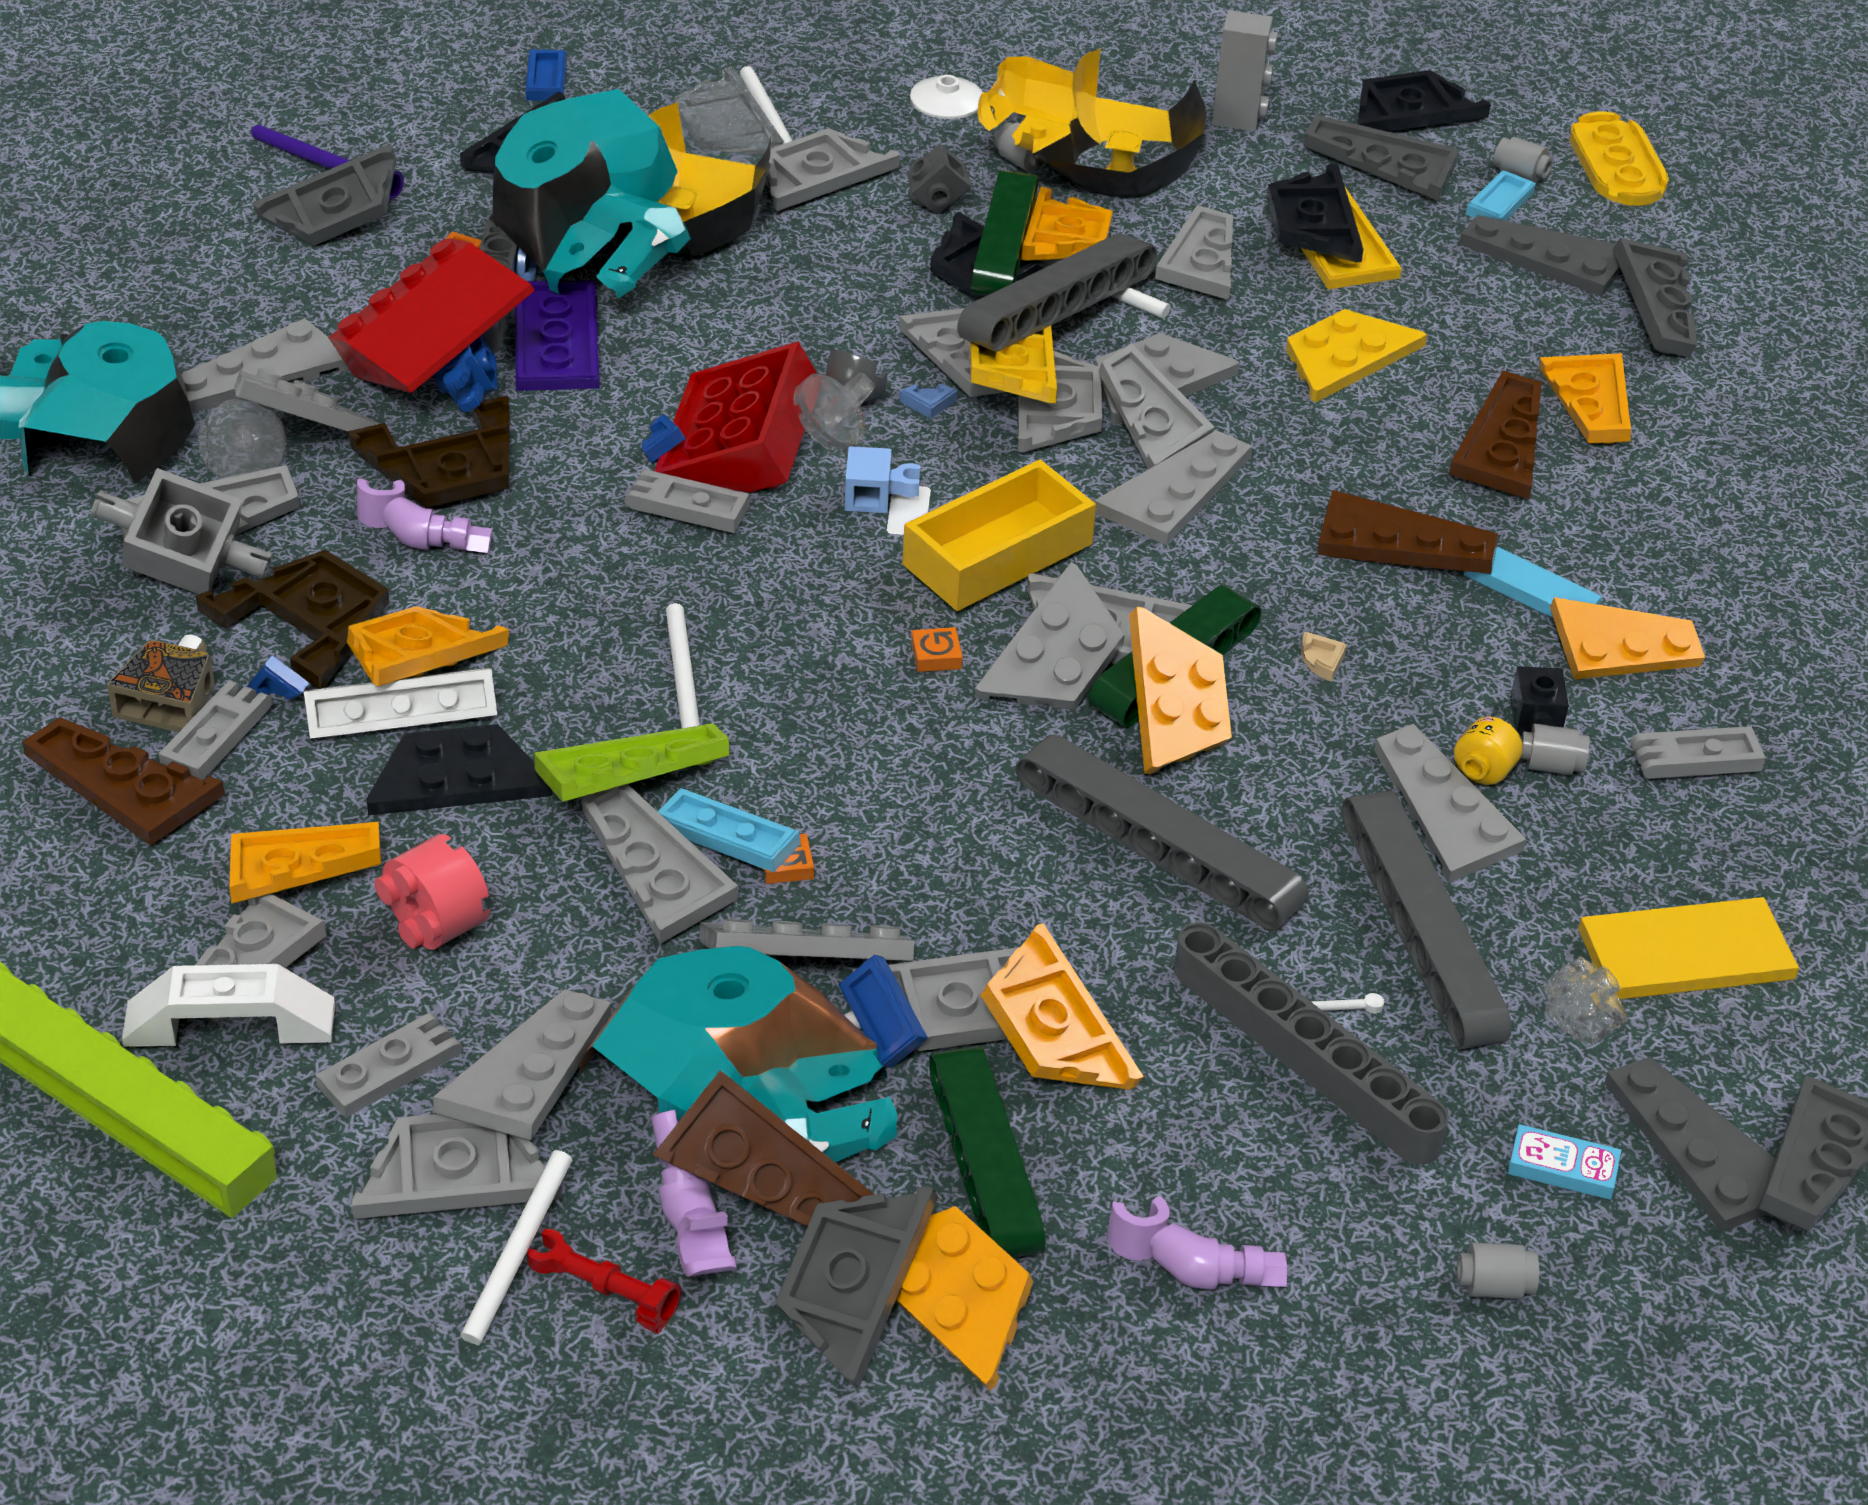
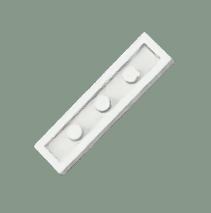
(400, 703)

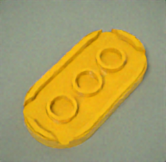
(1620, 157)

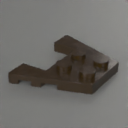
(446, 466)
(314, 595)

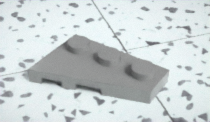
(1151, 406)

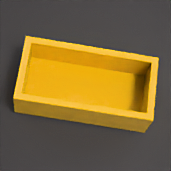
(998, 534)

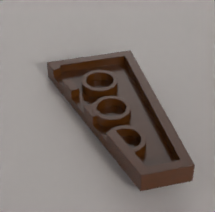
(1502, 437)
(1394, 535)
(122, 781)
(755, 1154)

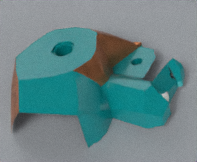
(759, 1028)

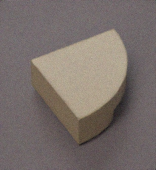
(1322, 654)

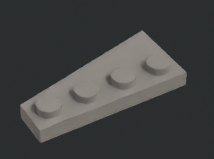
(657, 863)

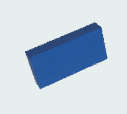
(545, 74)
(883, 1010)

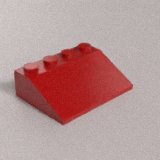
(428, 315)
(741, 422)

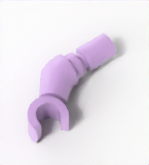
(414, 524)
(692, 1213)
(1188, 1256)

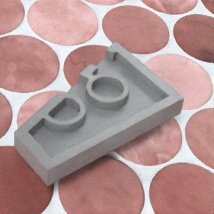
(1200, 254)
(938, 338)
(266, 934)

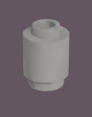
(1019, 156)
(1523, 158)
(1555, 749)
(1498, 1270)

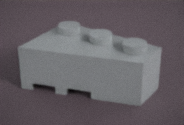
(1244, 70)

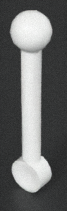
(1372, 1003)

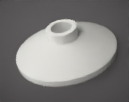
(946, 97)

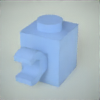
(872, 480)

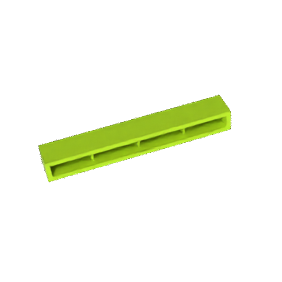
(131, 1099)

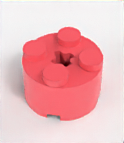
(433, 893)

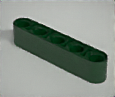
(1004, 232)
(1216, 620)
(986, 1150)

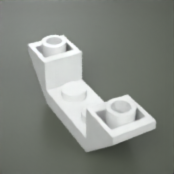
(215, 991)

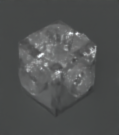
(1584, 1001)

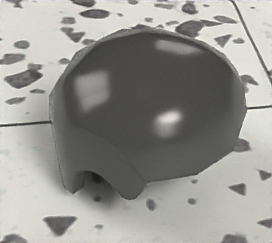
(845, 366)

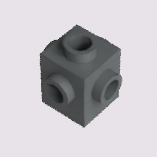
(938, 179)

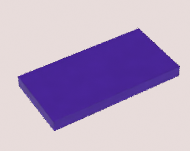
(557, 337)

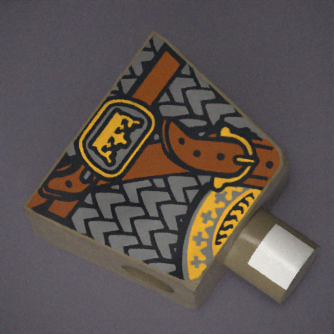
(163, 684)

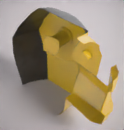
(1069, 119)
(709, 193)

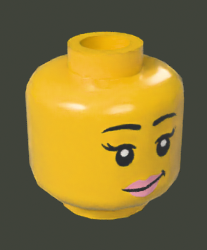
(1488, 750)

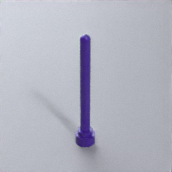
(313, 153)

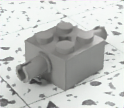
(181, 532)

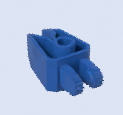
(469, 375)

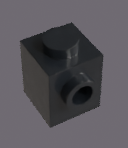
(1538, 698)

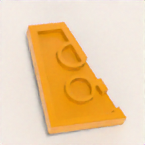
(1592, 394)
(1622, 641)
(294, 857)

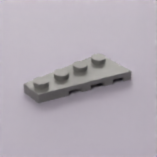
(290, 352)
(1176, 489)
(264, 496)
(1451, 811)
(792, 940)
(528, 1070)

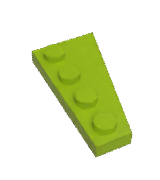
(617, 762)

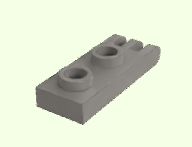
(688, 501)
(216, 729)
(1698, 752)
(387, 1064)

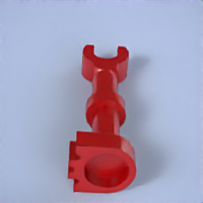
(655, 1301)

